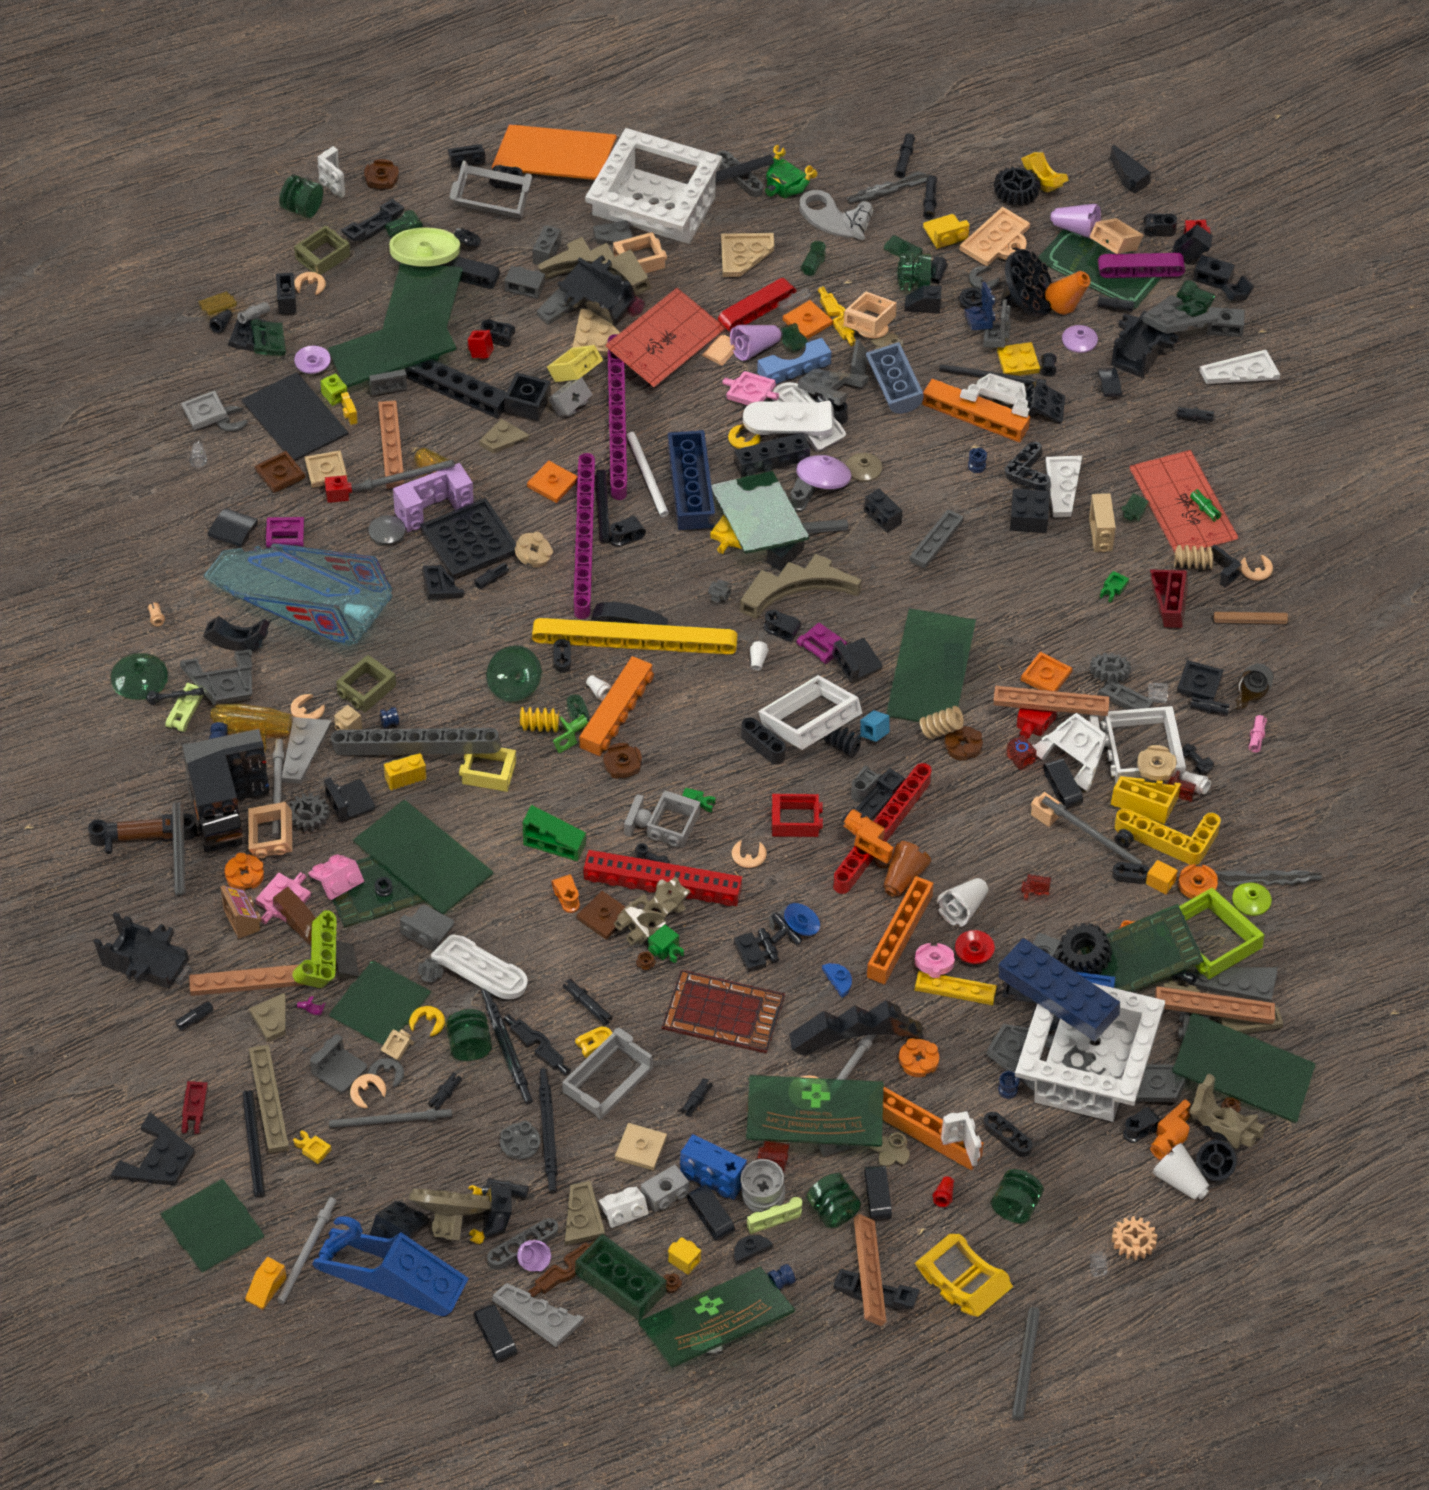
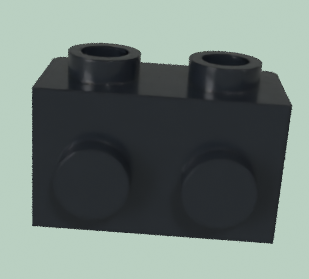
(471, 154)

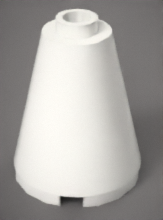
(962, 901)
(1182, 1173)

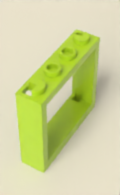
(1235, 920)

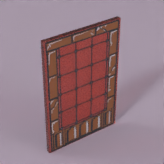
(723, 1011)

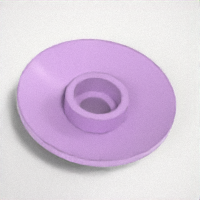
(1079, 339)
(312, 359)

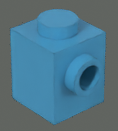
(874, 726)

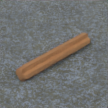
(1250, 617)

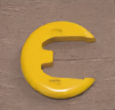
(740, 442)
(430, 1012)

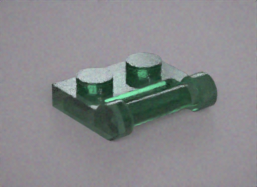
(273, 338)

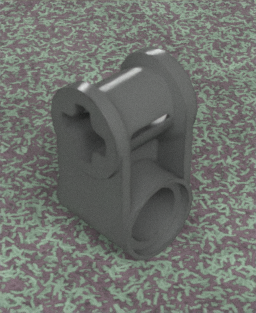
(801, 495)
(864, 784)

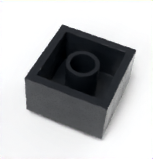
(527, 396)
(1029, 511)

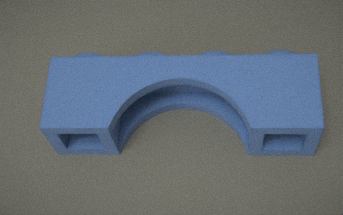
(815, 356)

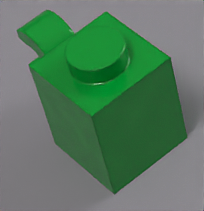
(664, 944)

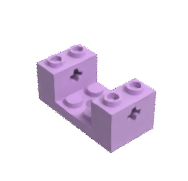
(443, 484)

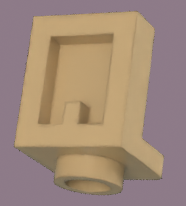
(397, 1044)

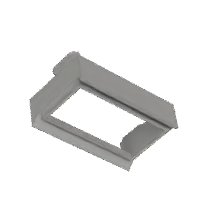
(458, 188)
(617, 1040)

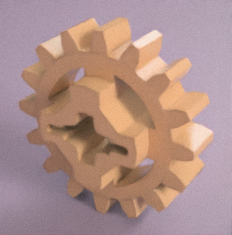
(1134, 1238)

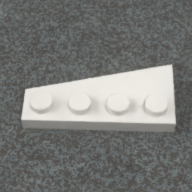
(1249, 367)
(1064, 479)

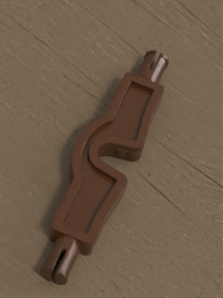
(557, 1275)

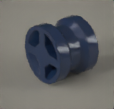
(389, 717)

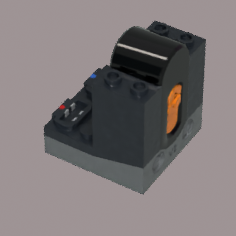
(218, 776)

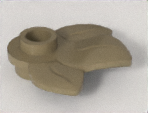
(888, 339)
(892, 1152)

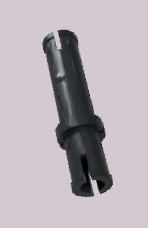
(906, 151)
(930, 197)
(581, 996)

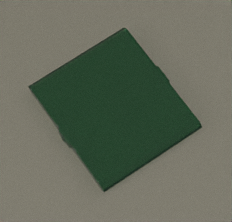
(379, 1002)
(212, 1225)

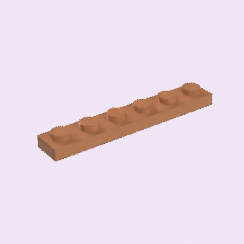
(390, 441)
(1051, 701)
(242, 980)
(1216, 1005)
(869, 1270)

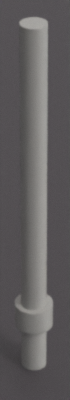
(278, 758)
(864, 1045)
(323, 1218)

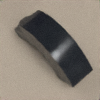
(236, 638)

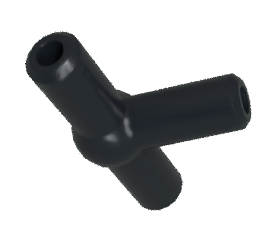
(785, 929)

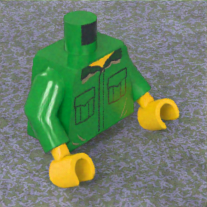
(785, 178)

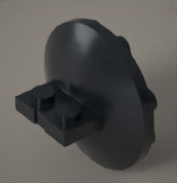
(1026, 283)

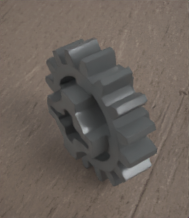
(1110, 667)
(308, 812)

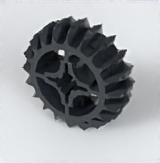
(1017, 186)

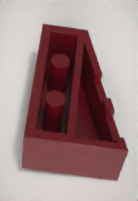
(1171, 594)

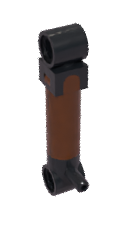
(105, 833)

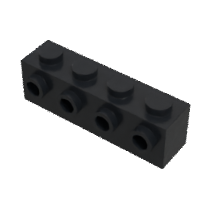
(771, 454)

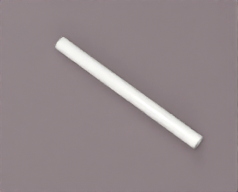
(647, 474)

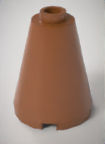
(904, 866)

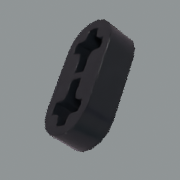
(566, 656)
(1130, 872)

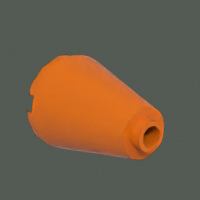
(1067, 292)

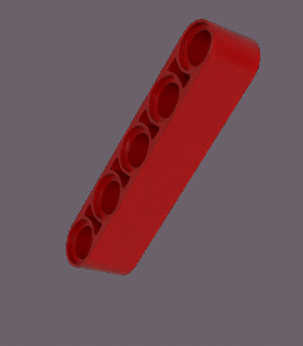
(756, 304)

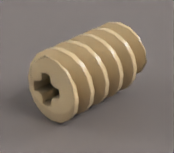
(1193, 557)
(942, 722)

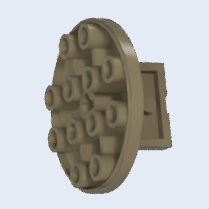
(449, 1209)

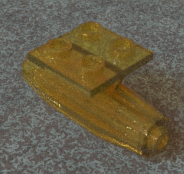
(250, 717)

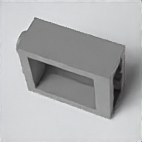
(671, 802)

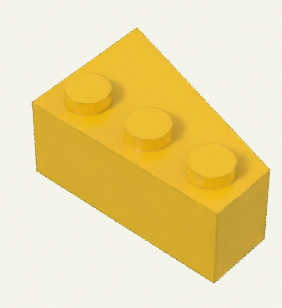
(1145, 798)

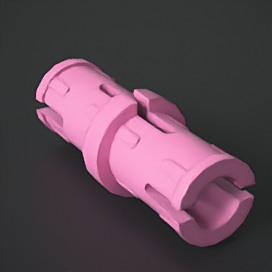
(1257, 733)

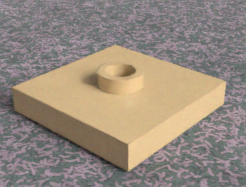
(324, 466)
(641, 1146)

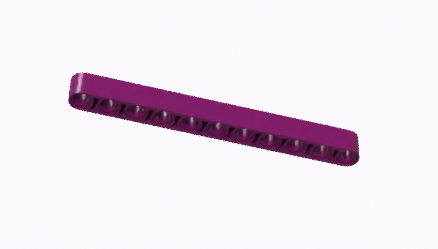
(617, 425)
(584, 536)

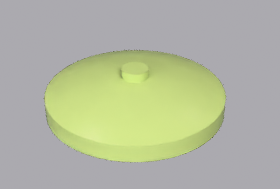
(424, 247)

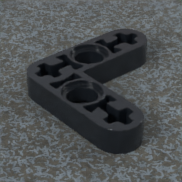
(1016, 471)

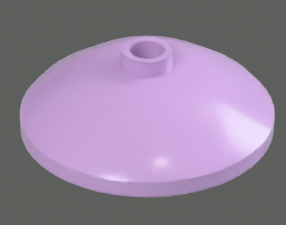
(823, 472)

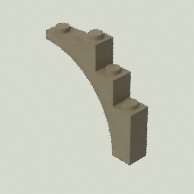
(623, 265)
(794, 579)

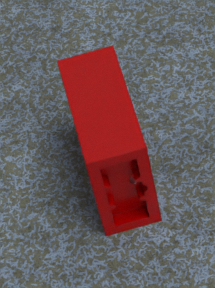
(796, 801)

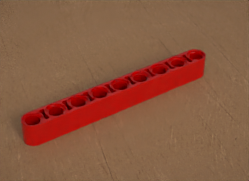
(889, 819)

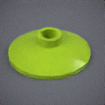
(1251, 905)

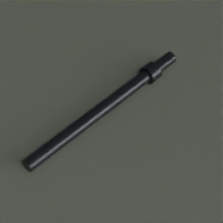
(1027, 380)

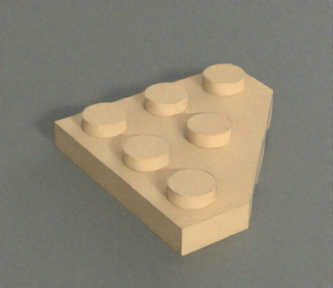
(744, 251)
(593, 331)

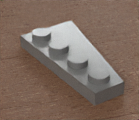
(302, 747)
(537, 1314)

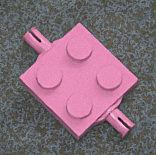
(750, 388)
(279, 883)

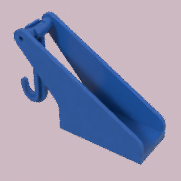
(406, 1273)

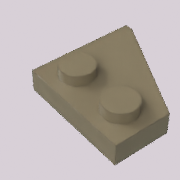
(502, 436)
(271, 1017)

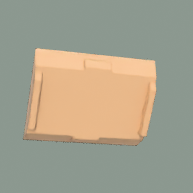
(720, 350)

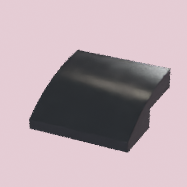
(243, 336)
(232, 527)

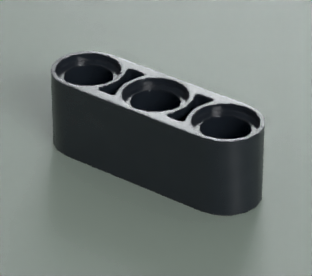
(476, 272)
(763, 740)
(1063, 783)
(878, 1192)
(710, 1212)
(495, 1332)

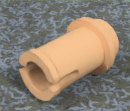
(157, 617)

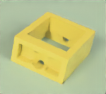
(571, 364)
(489, 780)

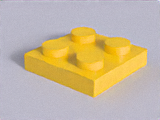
(1018, 359)

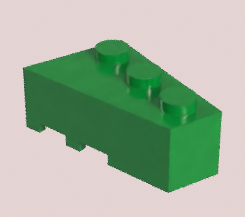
(552, 835)

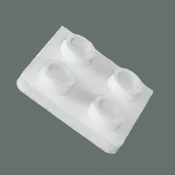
(329, 172)
(961, 1128)

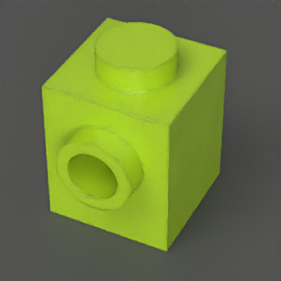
(332, 388)

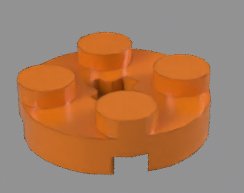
(240, 863)
(1192, 872)
(920, 1047)

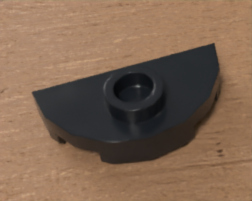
(750, 1247)

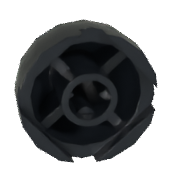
(1217, 1160)

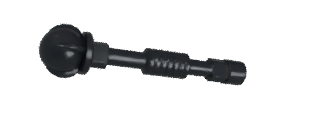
(155, 697)

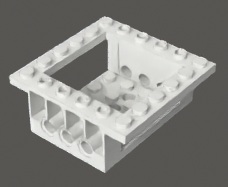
(620, 183)
(1121, 1051)

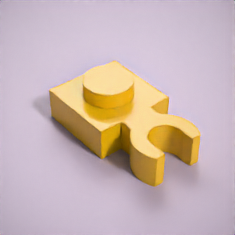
(349, 409)
(313, 1148)

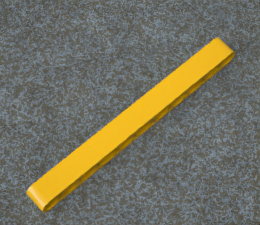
(635, 636)

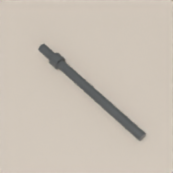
(370, 484)
(1060, 810)
(430, 1114)

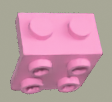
(337, 875)

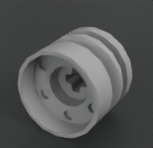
(762, 1185)

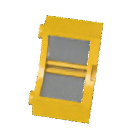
(963, 1275)

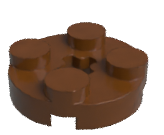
(375, 180)
(961, 752)
(622, 769)

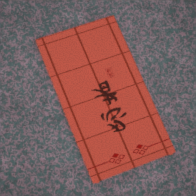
(665, 337)
(1168, 488)

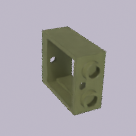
(323, 235)
(386, 683)

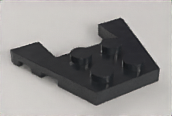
(164, 1161)

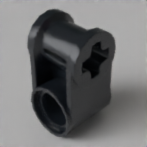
(509, 170)
(1161, 226)
(498, 332)
(628, 530)
(783, 626)
(1141, 1125)

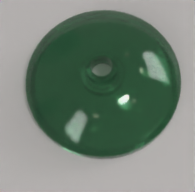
(503, 670)
(135, 682)

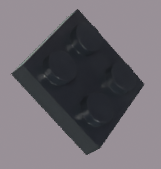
(1200, 680)

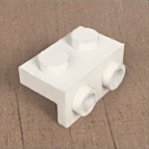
(624, 1206)

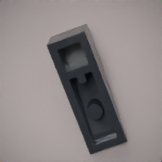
(1130, 172)

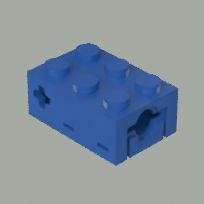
(712, 1166)

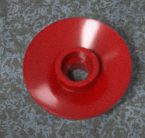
(976, 941)

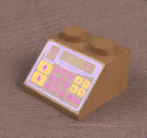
(240, 911)

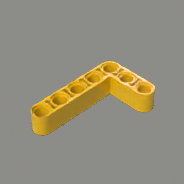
(1169, 841)

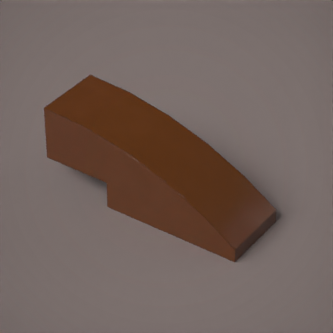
(295, 912)

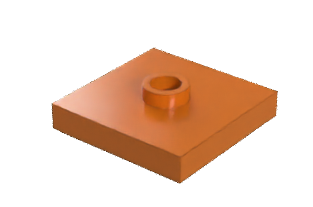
(809, 319)
(552, 481)
(1046, 673)

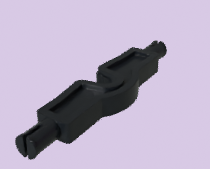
(544, 1050)

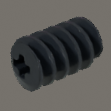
(844, 741)

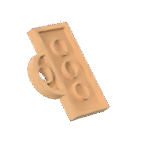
(996, 237)

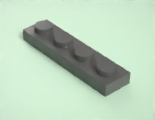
(936, 538)

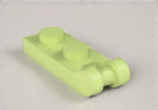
(183, 709)
(774, 1216)

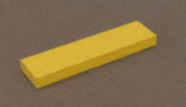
(956, 988)

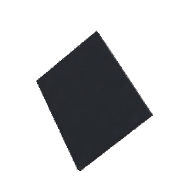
(294, 416)

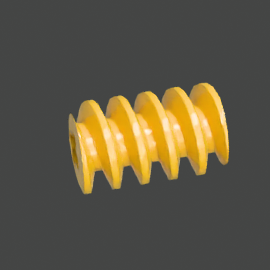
(539, 719)

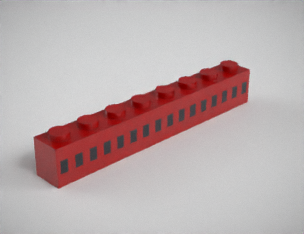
(645, 875)

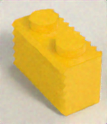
(405, 771)

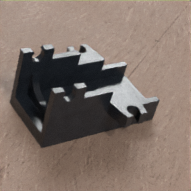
(598, 289)
(1139, 345)
(143, 953)

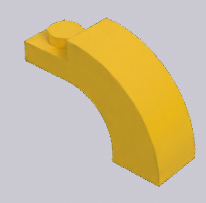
(1048, 178)

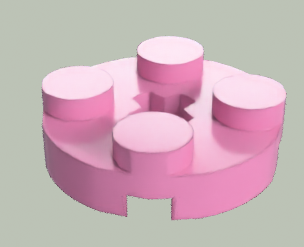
(935, 968)

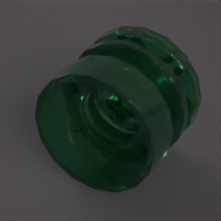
(301, 196)
(914, 272)
(468, 1035)
(1017, 1196)
(833, 1200)

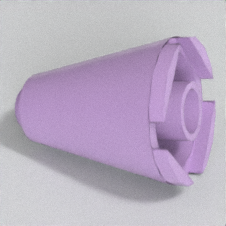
(1077, 218)
(753, 339)

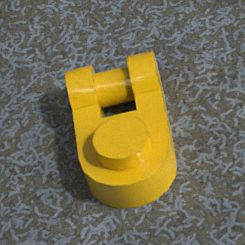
(597, 1035)

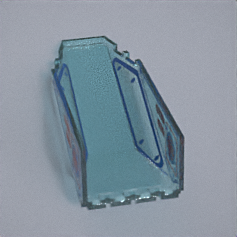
(308, 586)

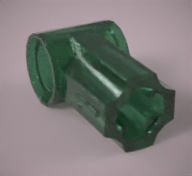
(408, 221)
(814, 258)
(1189, 291)

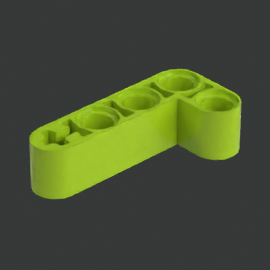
(322, 953)

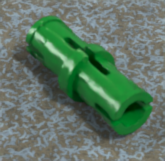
(1205, 505)

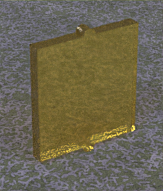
(217, 303)

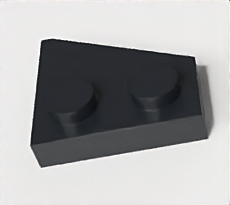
(439, 583)

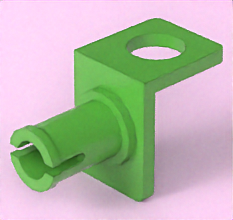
(570, 728)

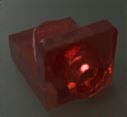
(1186, 789)
(1036, 884)

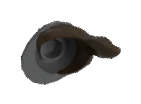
(1253, 684)

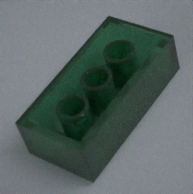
(620, 1277)

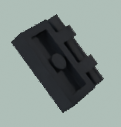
(750, 952)

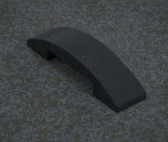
(375, 224)
(626, 613)
(880, 795)
(894, 1298)

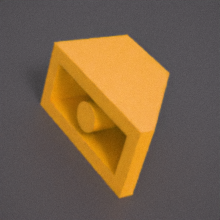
(266, 1283)

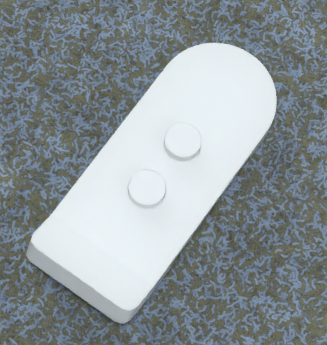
(791, 393)
(789, 418)
(481, 967)

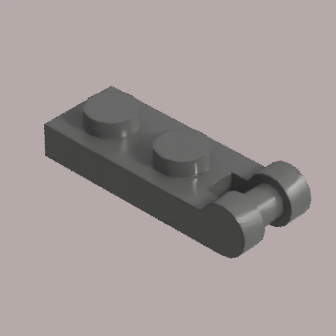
(1124, 696)

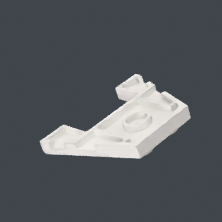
(999, 388)
(1079, 740)

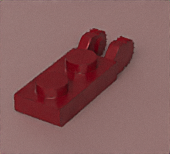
(194, 1105)

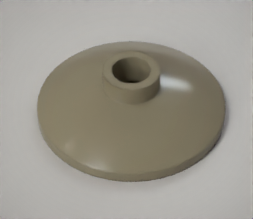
(864, 467)

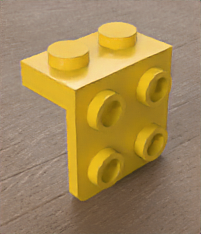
(946, 230)

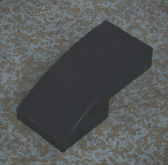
(1109, 382)

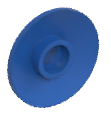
(802, 919)

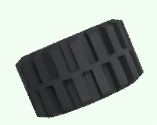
(1085, 936)

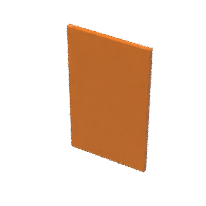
(555, 151)

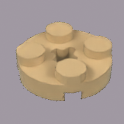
(540, 544)
(1156, 772)

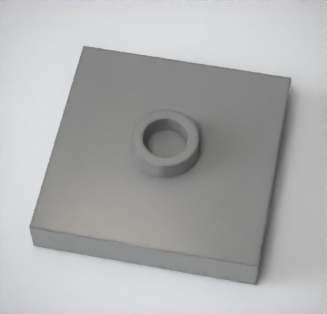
(204, 410)

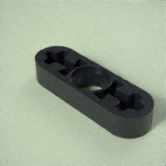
(1005, 1125)

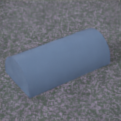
(895, 378)

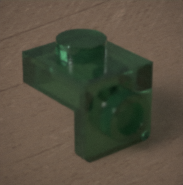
(792, 337)
(1135, 507)

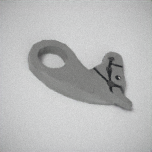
(831, 220)

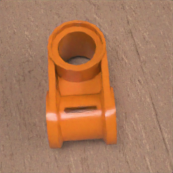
(567, 893)

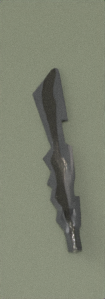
(888, 187)
(1269, 877)

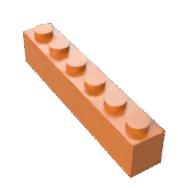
(980, 413)
(616, 706)
(900, 930)
(922, 1126)

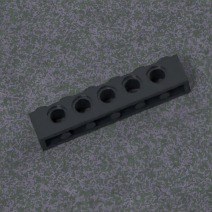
(458, 386)

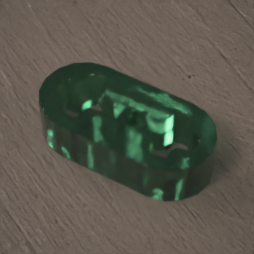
(581, 709)

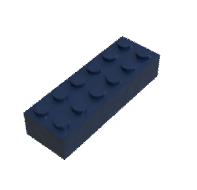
(691, 480)
(1059, 989)

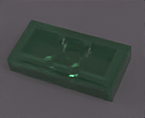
(897, 246)

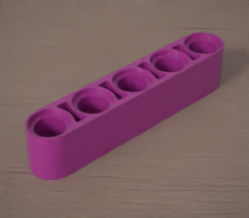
(1141, 265)

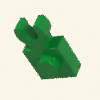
(1114, 584)
(699, 796)

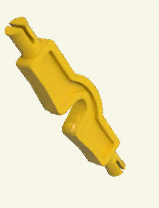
(834, 309)

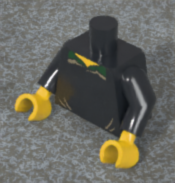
(498, 1216)

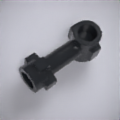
(1202, 766)
(642, 852)

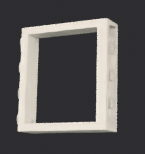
(845, 711)
(1141, 717)

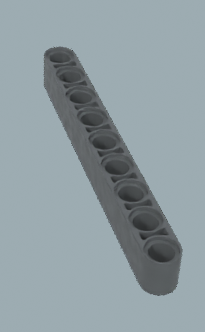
(416, 741)

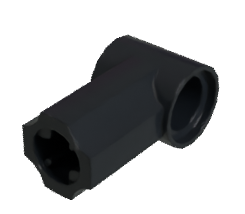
(840, 411)

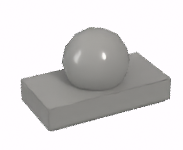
(636, 816)

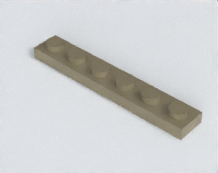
(268, 1099)

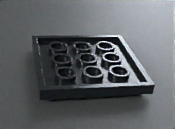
(469, 538)

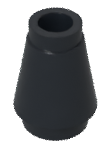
(938, 268)
(220, 321)

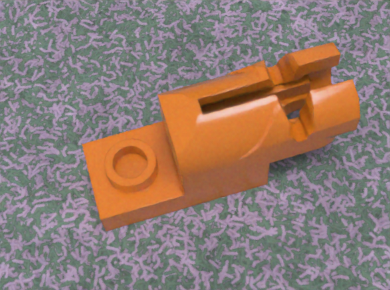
(868, 836)
(1171, 1130)

